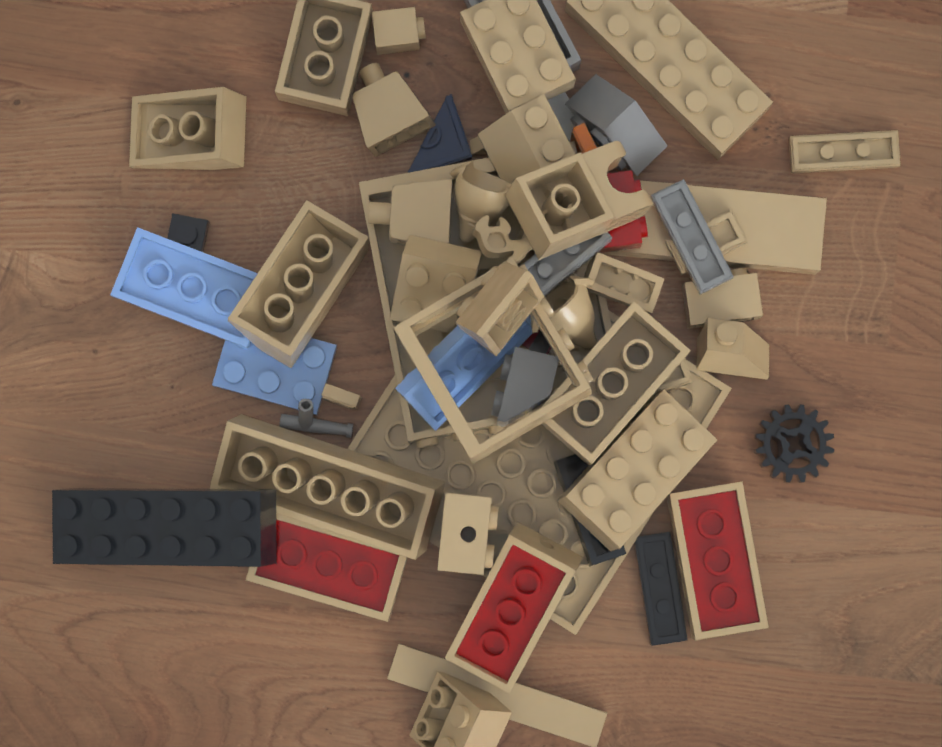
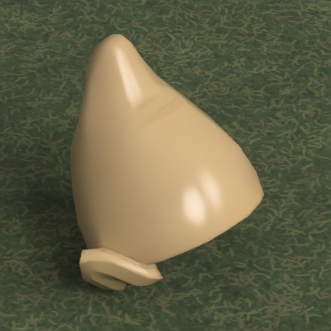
(477, 196)
(573, 311)

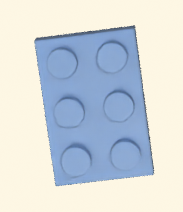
(265, 378)

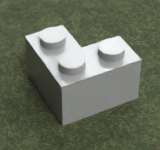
(616, 117)

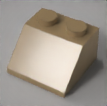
(525, 140)

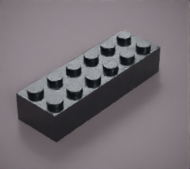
(164, 527)

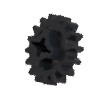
(802, 430)

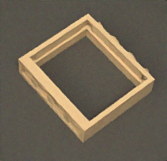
(558, 341)

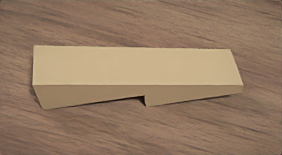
(615, 280)

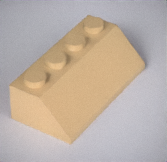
(299, 283)

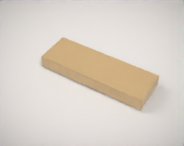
(844, 151)

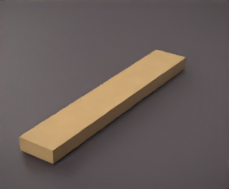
(526, 703)

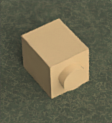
(397, 30)

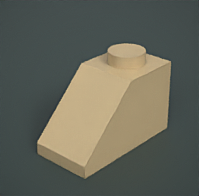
(732, 350)

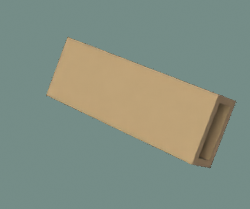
(780, 228)

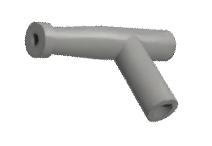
(306, 422)

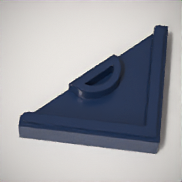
(445, 142)

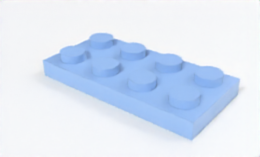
(183, 285)
(461, 366)

